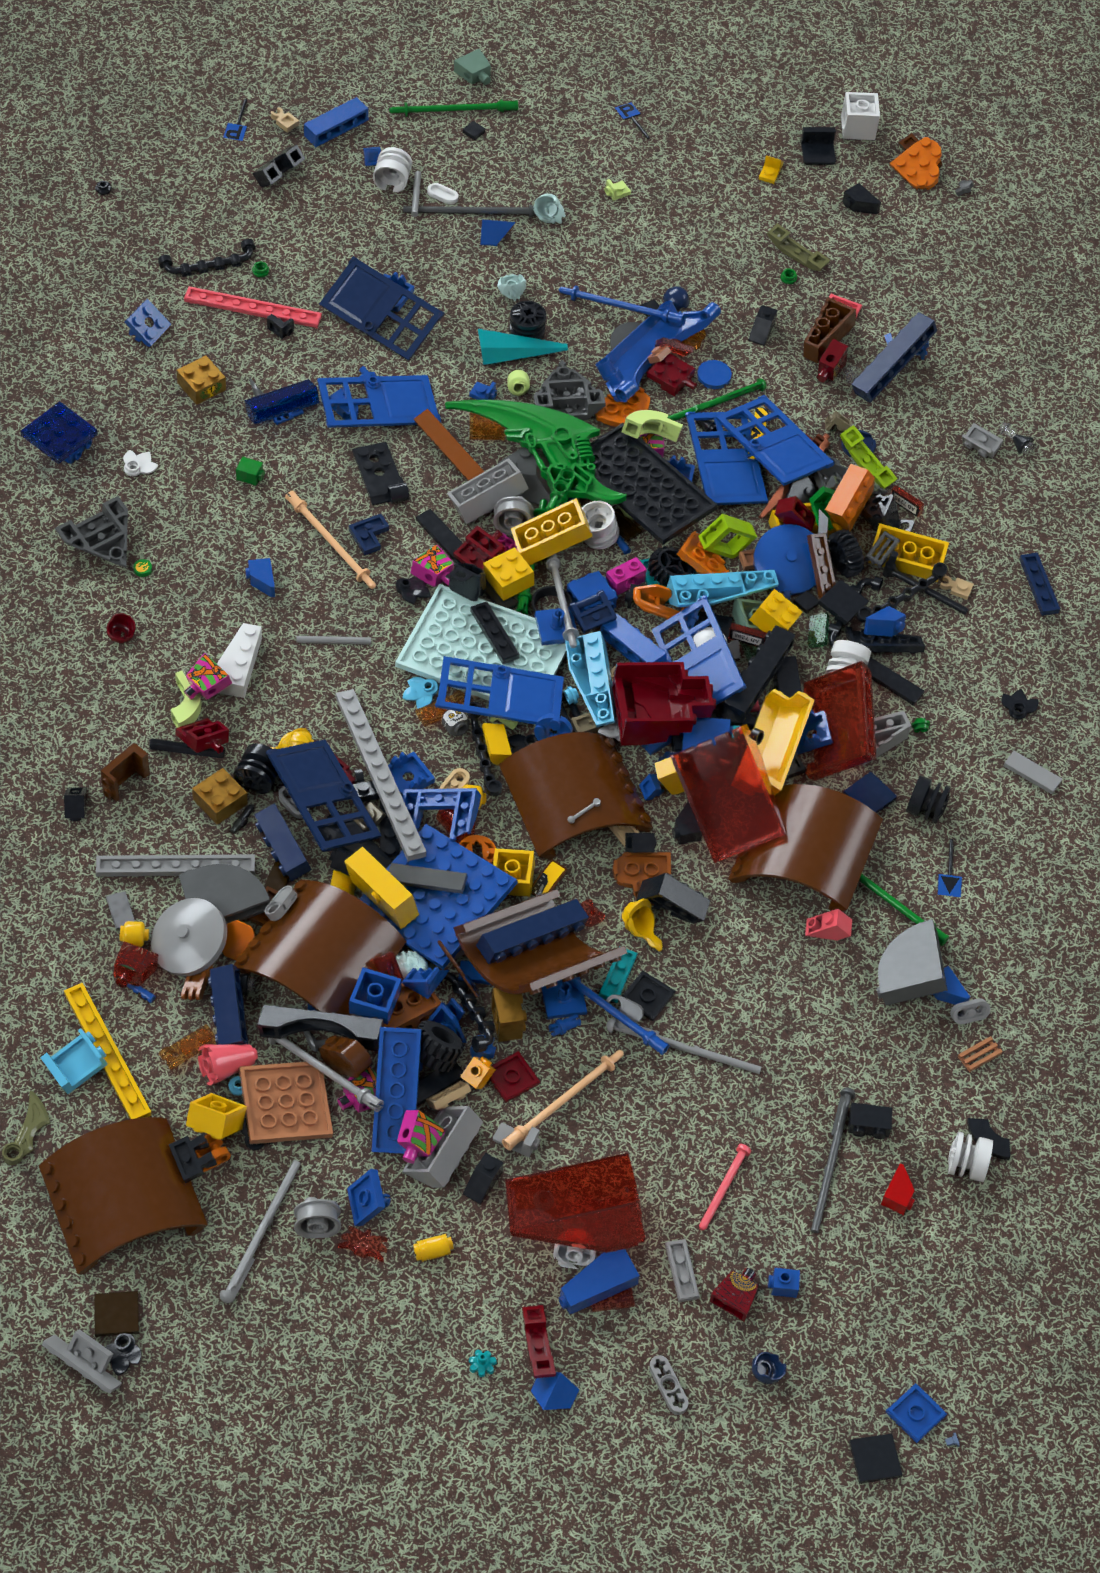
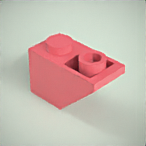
(829, 925)

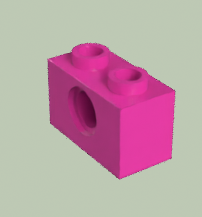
(624, 575)

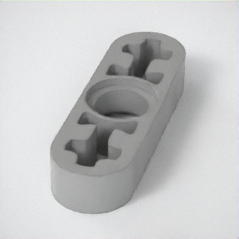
(656, 1373)

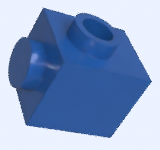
(784, 1282)

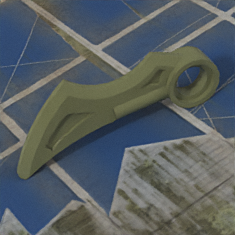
(35, 1119)

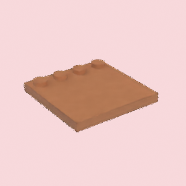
(285, 1102)

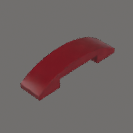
(537, 1342)

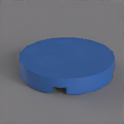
(714, 374)

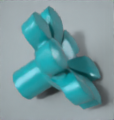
(482, 1362)

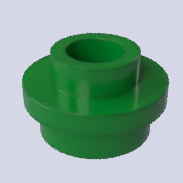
(260, 269)
(788, 276)
(920, 724)

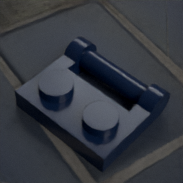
(595, 616)

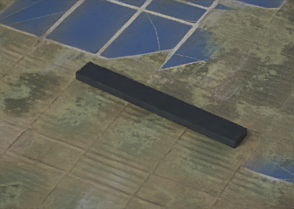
(450, 543)

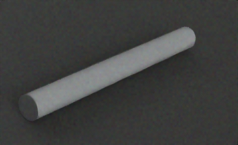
(416, 192)
(333, 640)

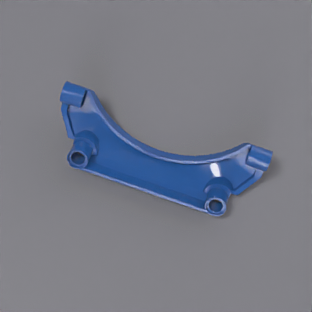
(628, 360)

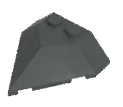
(570, 393)
(527, 465)
(832, 477)
(101, 534)

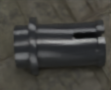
(707, 424)

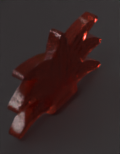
(363, 1243)

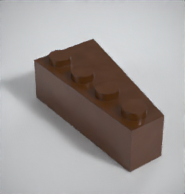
(832, 323)

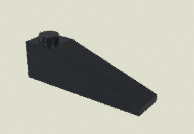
(333, 832)

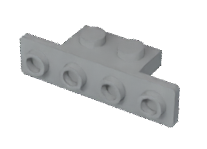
(86, 1357)

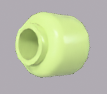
(518, 382)

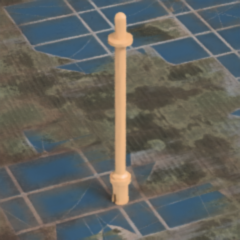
(300, 506)
(521, 1132)

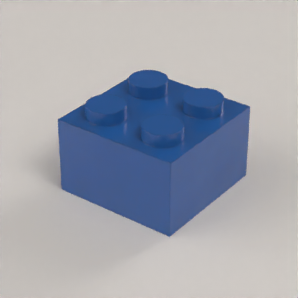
(375, 995)

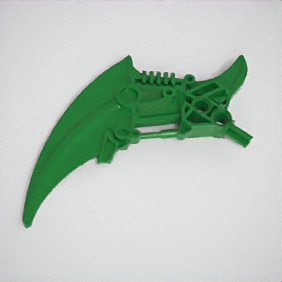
(562, 441)

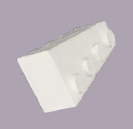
(240, 659)

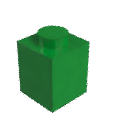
(250, 471)

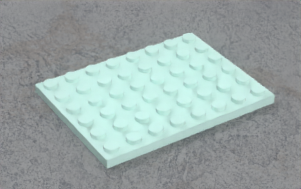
(452, 631)

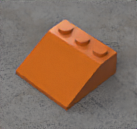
(851, 496)

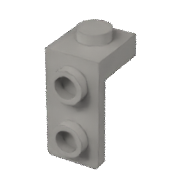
(524, 1147)

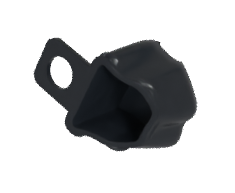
(884, 511)
(467, 580)

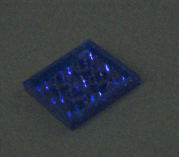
(59, 432)

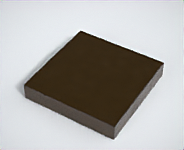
(116, 1313)

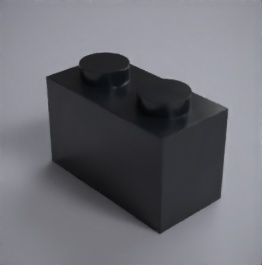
(870, 1120)

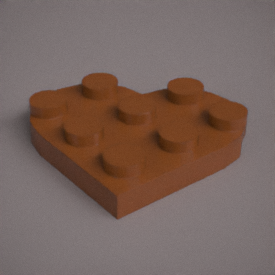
(634, 867)

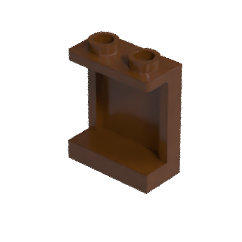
(121, 768)

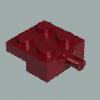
(672, 374)
(479, 547)
(204, 735)

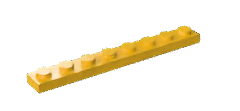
(116, 1069)

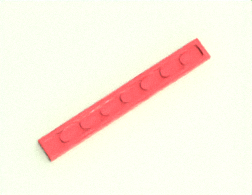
(251, 306)

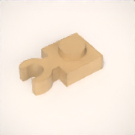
(285, 121)
(958, 588)

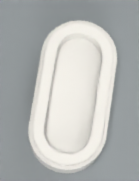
(442, 193)

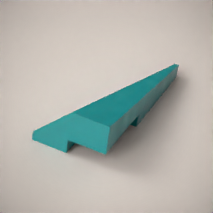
(505, 347)

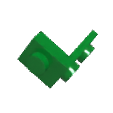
(820, 501)

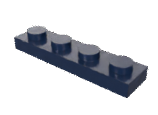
(1039, 584)

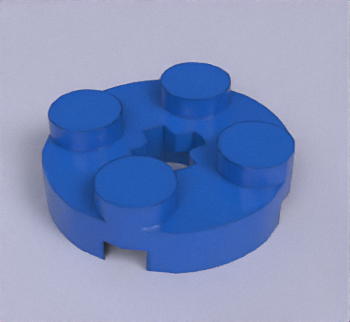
(550, 721)

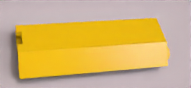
(783, 726)

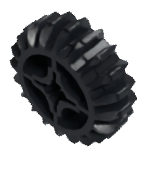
(845, 553)
(666, 563)

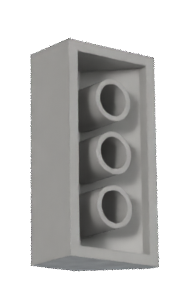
(485, 490)
(461, 1127)

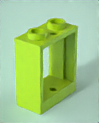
(724, 525)

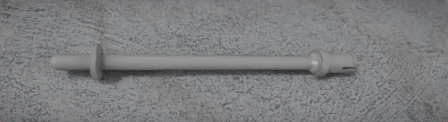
(570, 633)
(363, 1095)

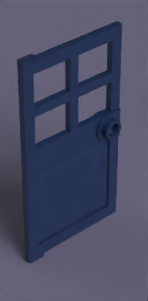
(367, 298)
(317, 779)

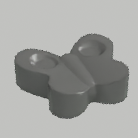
(965, 187)

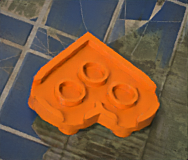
(919, 164)
(616, 412)
(700, 559)

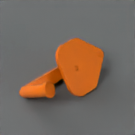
(651, 600)
(238, 939)

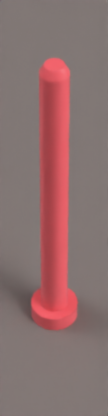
(743, 1151)

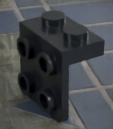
(818, 145)

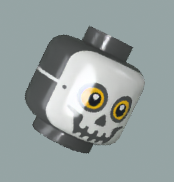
(455, 722)

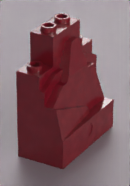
(658, 701)

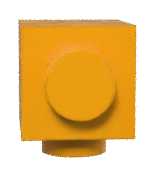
(478, 1072)

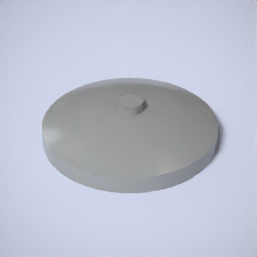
(189, 936)

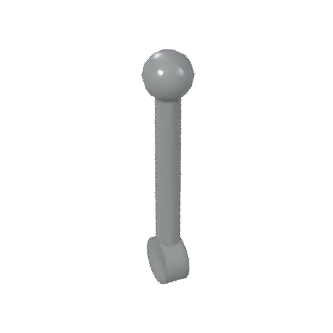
(596, 802)

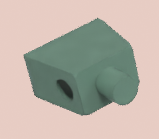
(473, 67)

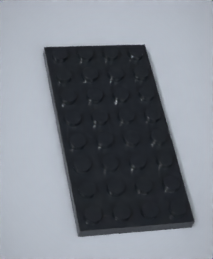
(655, 490)

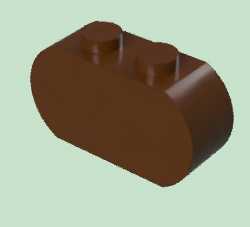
(345, 1056)

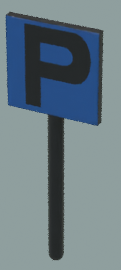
(629, 111)
(236, 131)

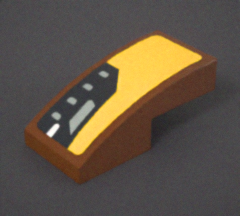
(549, 878)

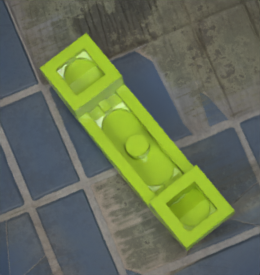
(865, 458)

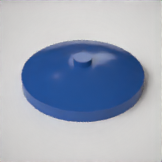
(788, 553)

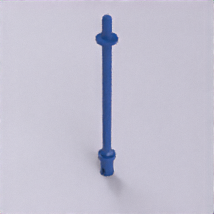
(666, 315)
(649, 1037)

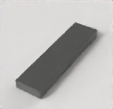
(429, 878)

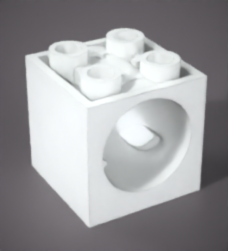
(860, 116)

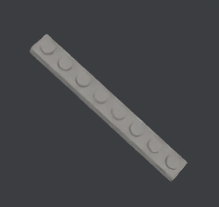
(166, 864)

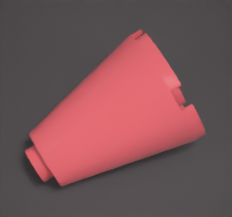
(224, 1060)

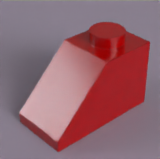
(899, 1192)

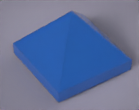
(455, 1007)

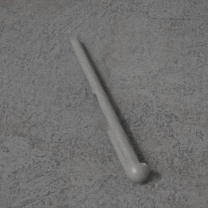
(615, 1024)
(242, 1270)

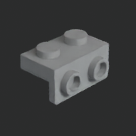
(982, 440)

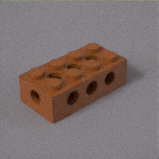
(412, 1009)

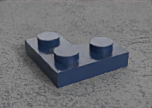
(365, 533)

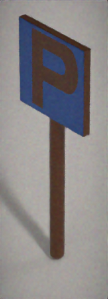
(466, 978)

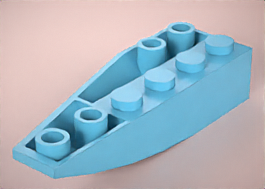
(719, 586)
(592, 676)

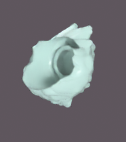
(549, 209)
(512, 286)
(410, 960)

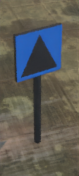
(949, 884)

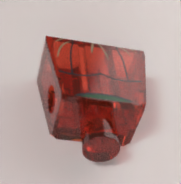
(134, 965)

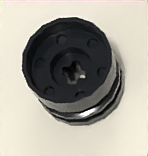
(528, 320)
(255, 769)
(928, 799)

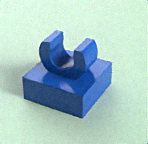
(371, 155)
(650, 787)

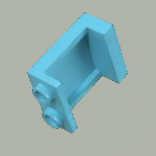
(76, 1061)

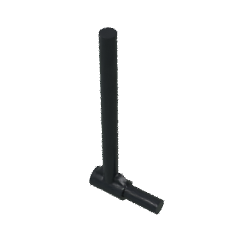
(890, 570)

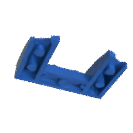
(463, 801)

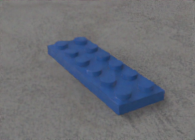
(395, 1085)

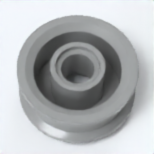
(511, 512)
(317, 1218)

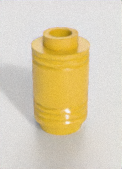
(433, 1247)

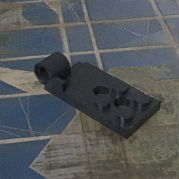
(384, 487)

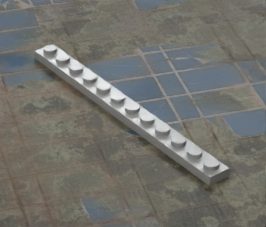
(381, 775)

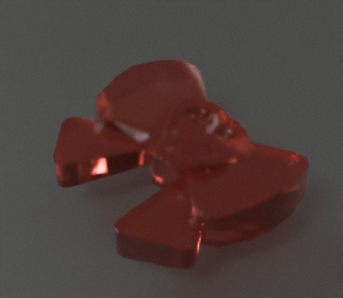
(595, 916)

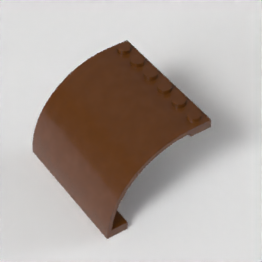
(565, 776)
(822, 846)
(321, 945)
(533, 967)
(119, 1189)

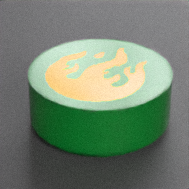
(142, 568)

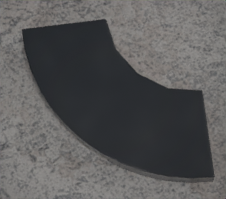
(982, 1128)

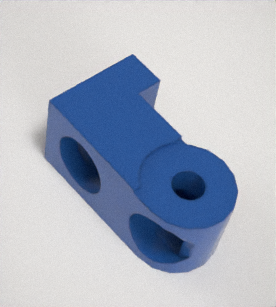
(342, 410)

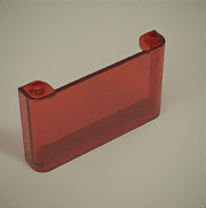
(850, 713)

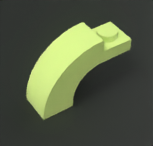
(652, 422)
(189, 709)

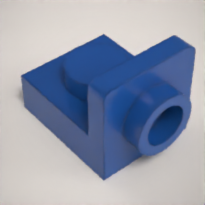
(483, 392)

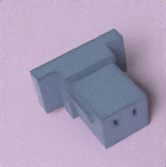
(952, 1440)

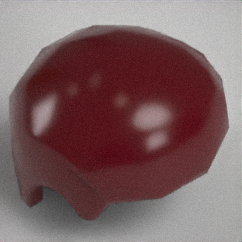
(119, 623)

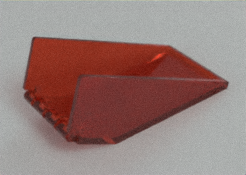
(730, 793)
(579, 1205)

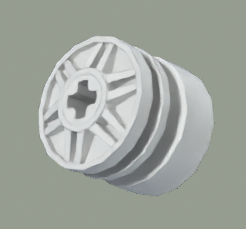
(392, 169)
(602, 524)
(846, 654)
(970, 1156)

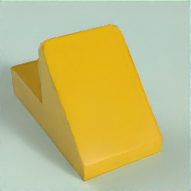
(770, 169)

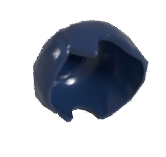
(678, 296)
(771, 1361)

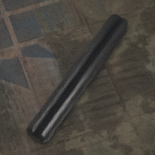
(181, 747)

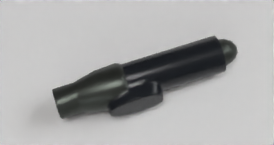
(242, 819)

